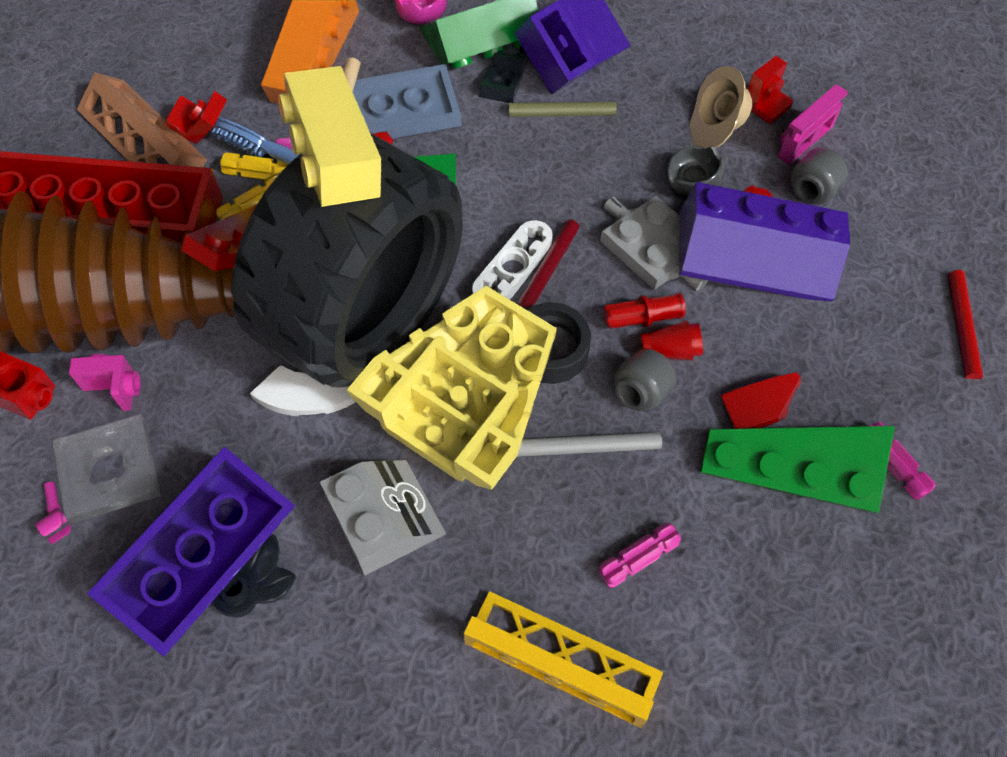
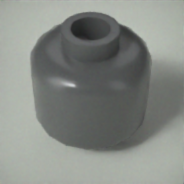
(819, 176)
(644, 380)

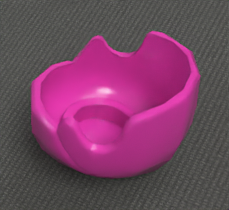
(420, 11)

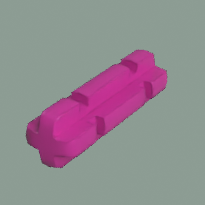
(905, 467)
(639, 555)

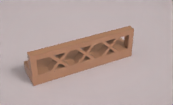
(137, 121)

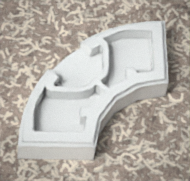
(299, 394)

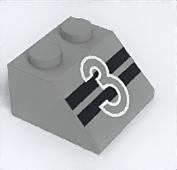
(381, 511)

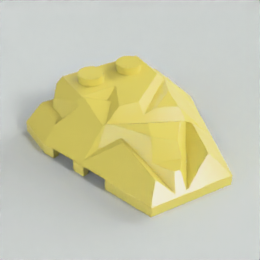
(462, 386)

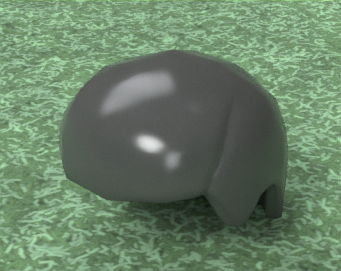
(697, 165)

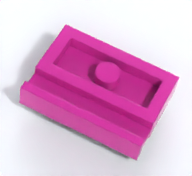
(811, 124)

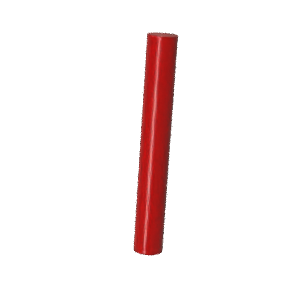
(965, 325)

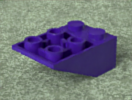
(570, 40)

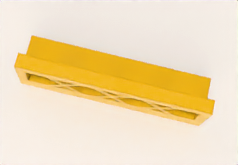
(560, 672)

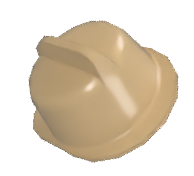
(722, 97)

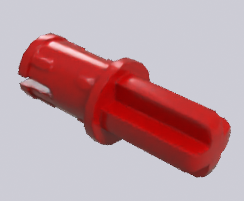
(644, 311)

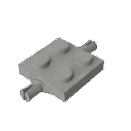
(647, 241)

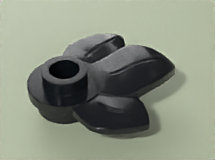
(260, 582)

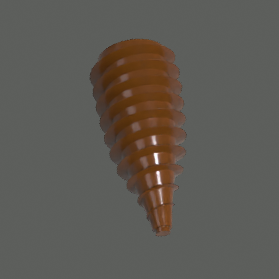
(96, 278)

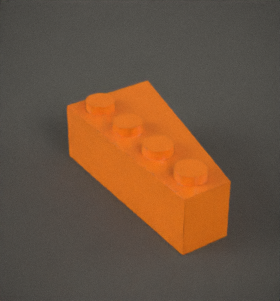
(308, 40)

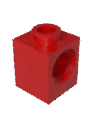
(34, 384)

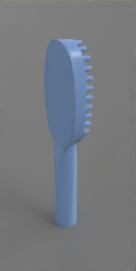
(250, 141)

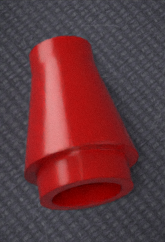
(676, 342)

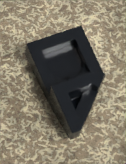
(504, 77)

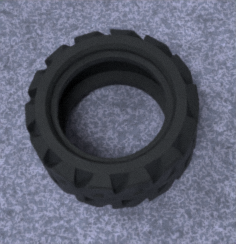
(349, 276)

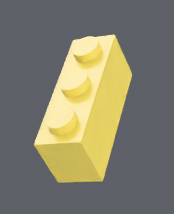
(331, 136)

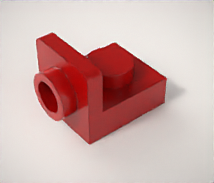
(765, 91)
(196, 119)

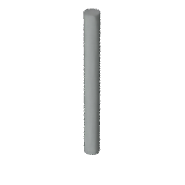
(590, 444)

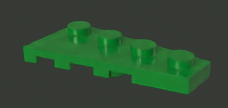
(818, 462)

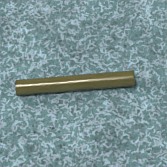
(555, 109)

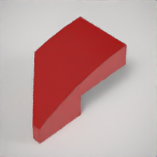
(761, 402)

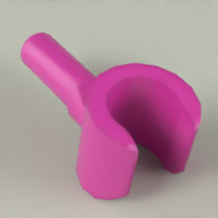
(55, 518)

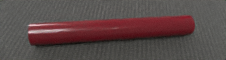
(549, 264)

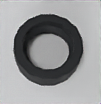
(573, 322)

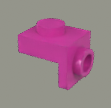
(106, 373)

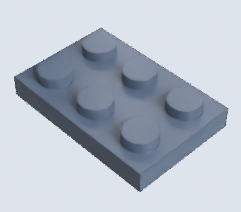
(408, 102)

